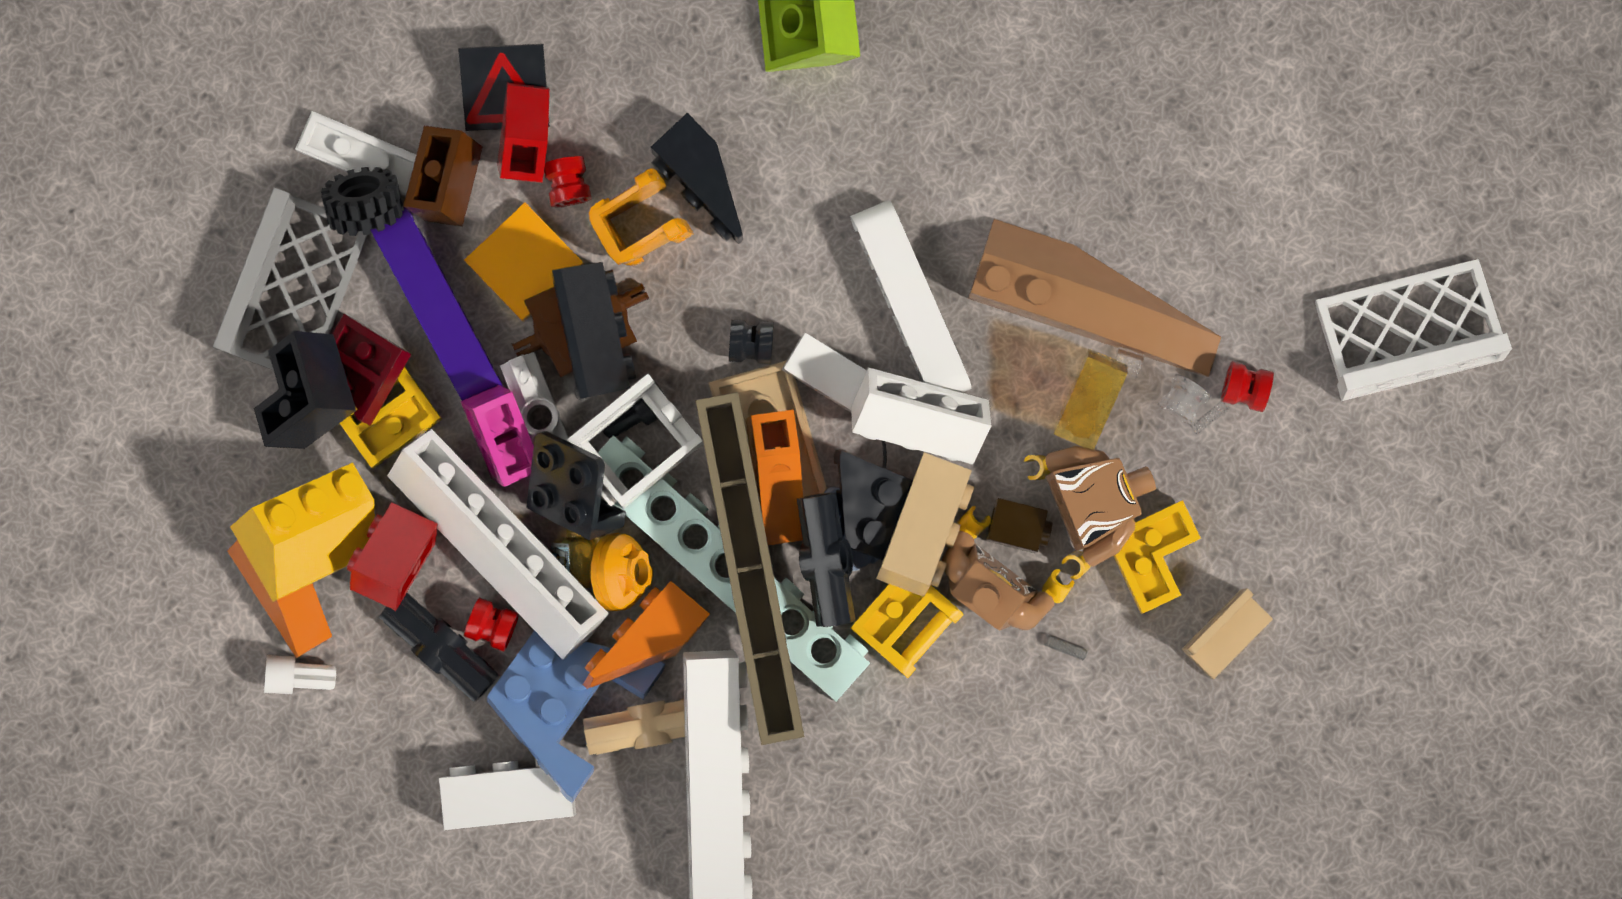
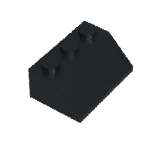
(593, 329)

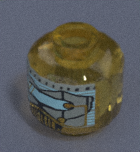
(575, 555)

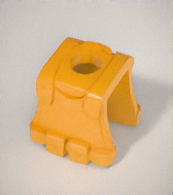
(600, 213)

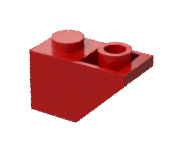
(524, 133)

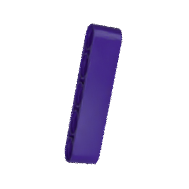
(436, 307)

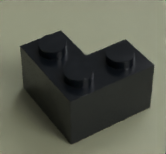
(310, 393)

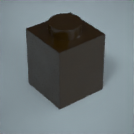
(1019, 526)

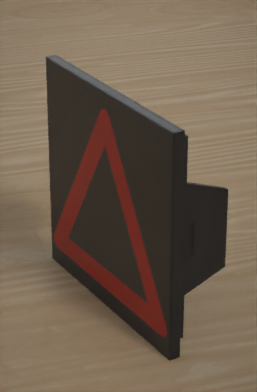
(486, 76)

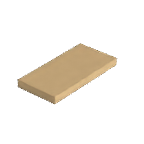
(770, 391)

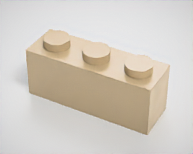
(926, 525)

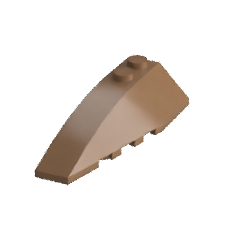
(1083, 296)

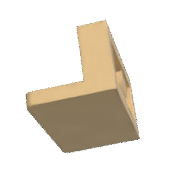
(1227, 633)

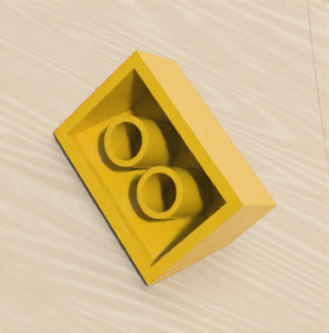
(307, 531)

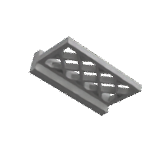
(258, 268)

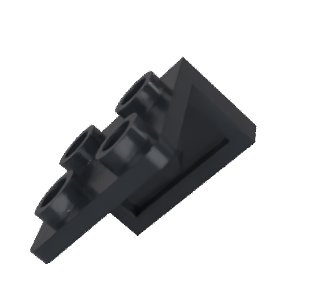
(568, 488)

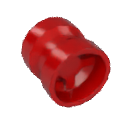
(567, 181)
(1247, 386)
(491, 624)

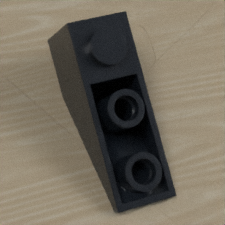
(696, 163)

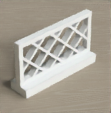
(1420, 364)

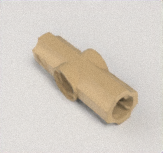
(637, 727)

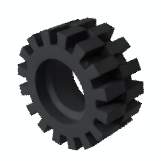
(362, 201)

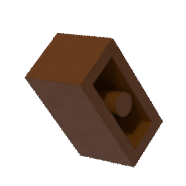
(443, 176)

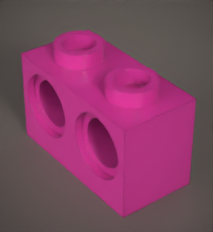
(500, 434)

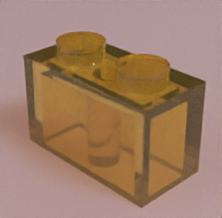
(1090, 399)

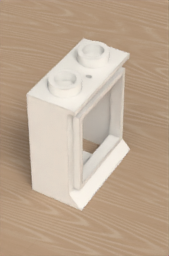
(646, 389)

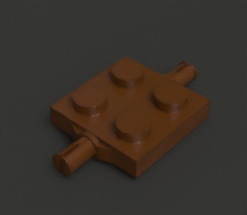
(549, 329)

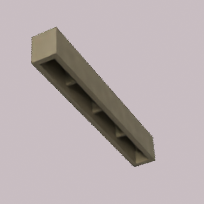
(749, 568)

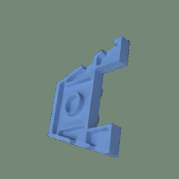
(545, 695)

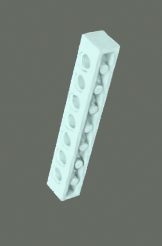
(831, 677)

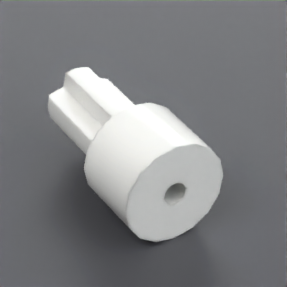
(284, 674)

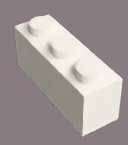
(920, 416)
(500, 796)

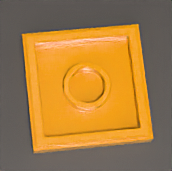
(520, 259)

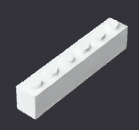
(497, 544)
(715, 775)

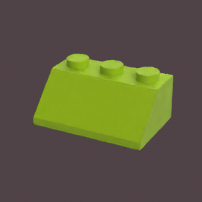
(807, 33)

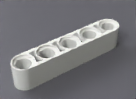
(909, 297)

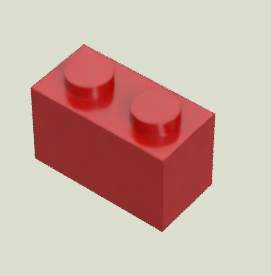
(392, 555)

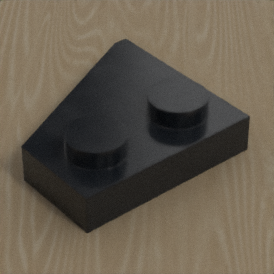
(869, 503)

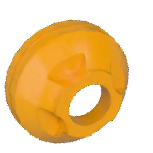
(619, 571)

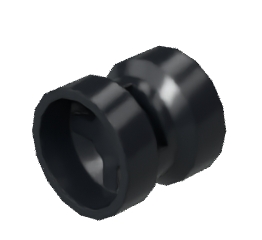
(751, 341)

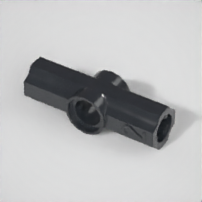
(826, 559)
(440, 647)

